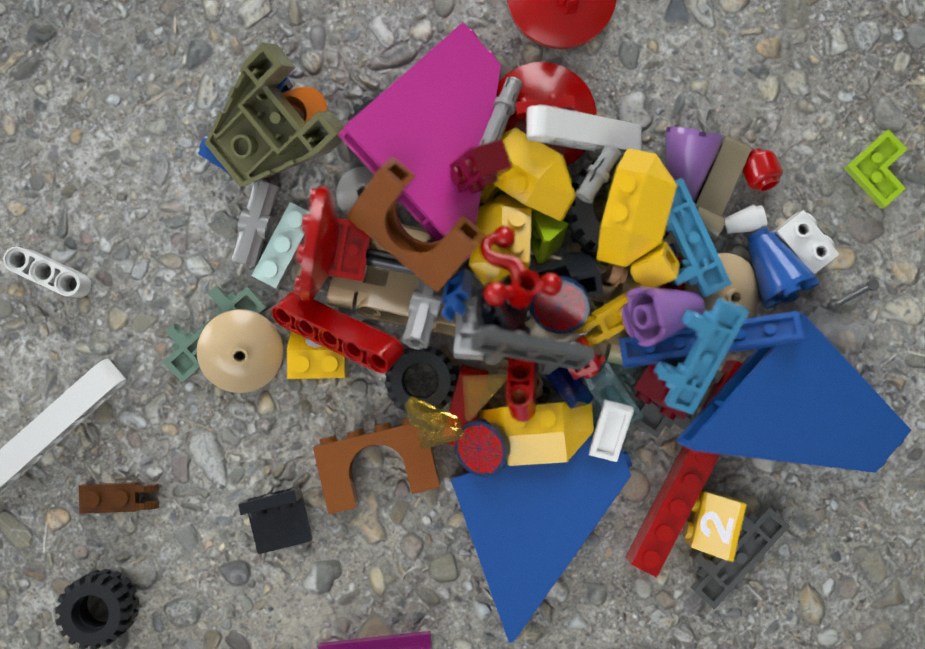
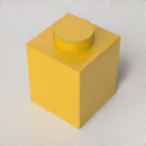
(656, 267)

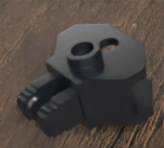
(503, 316)

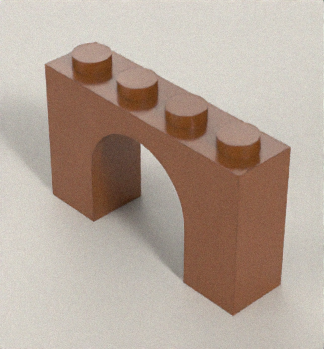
(378, 217)
(336, 461)

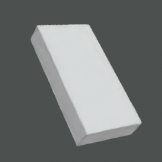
(610, 430)

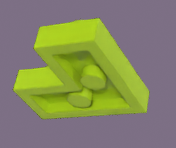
(872, 171)

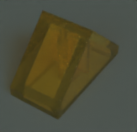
(479, 390)

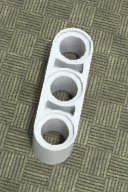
(35, 269)

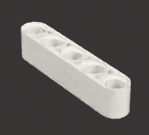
(580, 130)

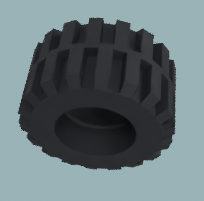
(438, 361)
(81, 625)

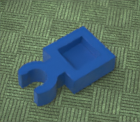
(456, 291)

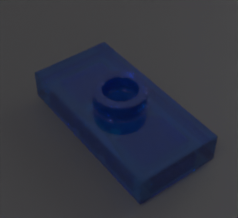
(572, 391)

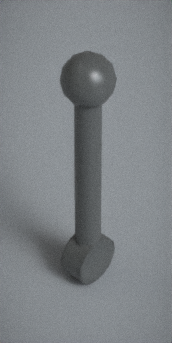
(871, 285)

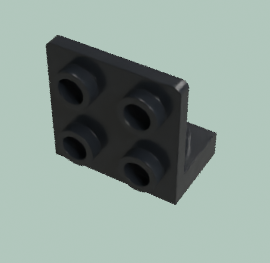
(277, 519)

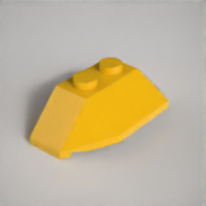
(537, 175)
(636, 209)
(509, 212)
(548, 437)

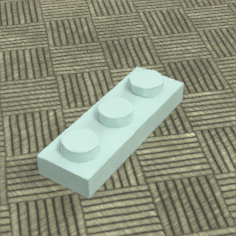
(281, 247)

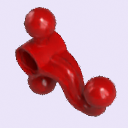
(498, 293)

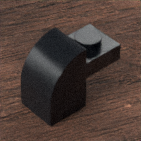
(577, 267)

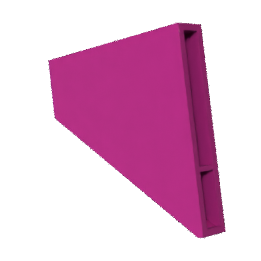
(430, 122)

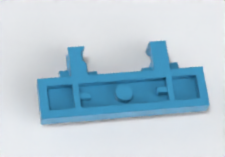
(701, 259)
(715, 335)

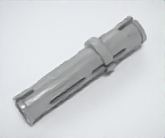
(503, 108)

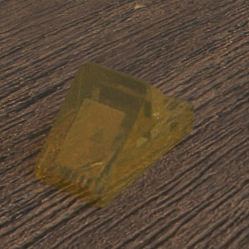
(433, 423)

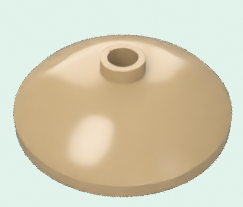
(743, 285)
(242, 332)

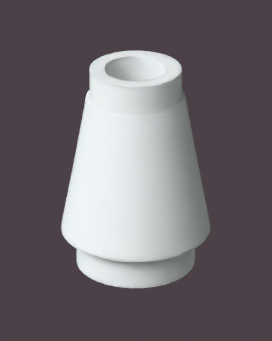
(746, 220)

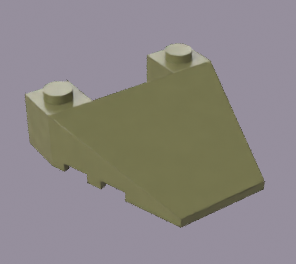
(261, 129)

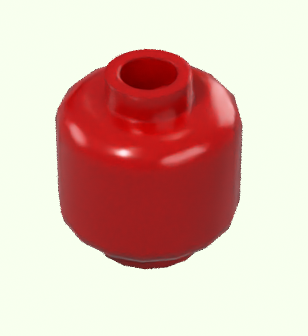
(762, 170)

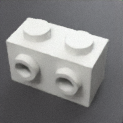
(807, 241)

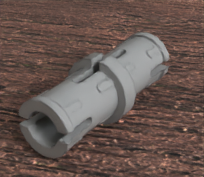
(598, 173)

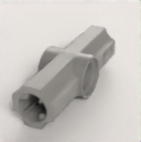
(255, 223)
(422, 313)

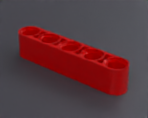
(338, 332)

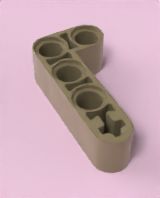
(720, 184)

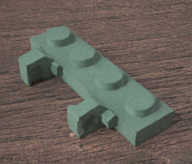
(184, 361)

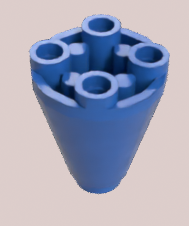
(778, 270)

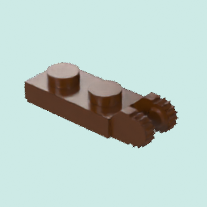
(115, 497)

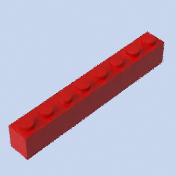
(675, 498)

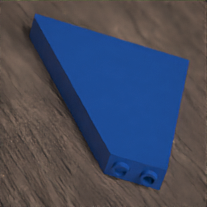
(799, 408)
(534, 522)

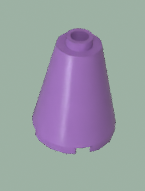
(690, 155)
(657, 312)

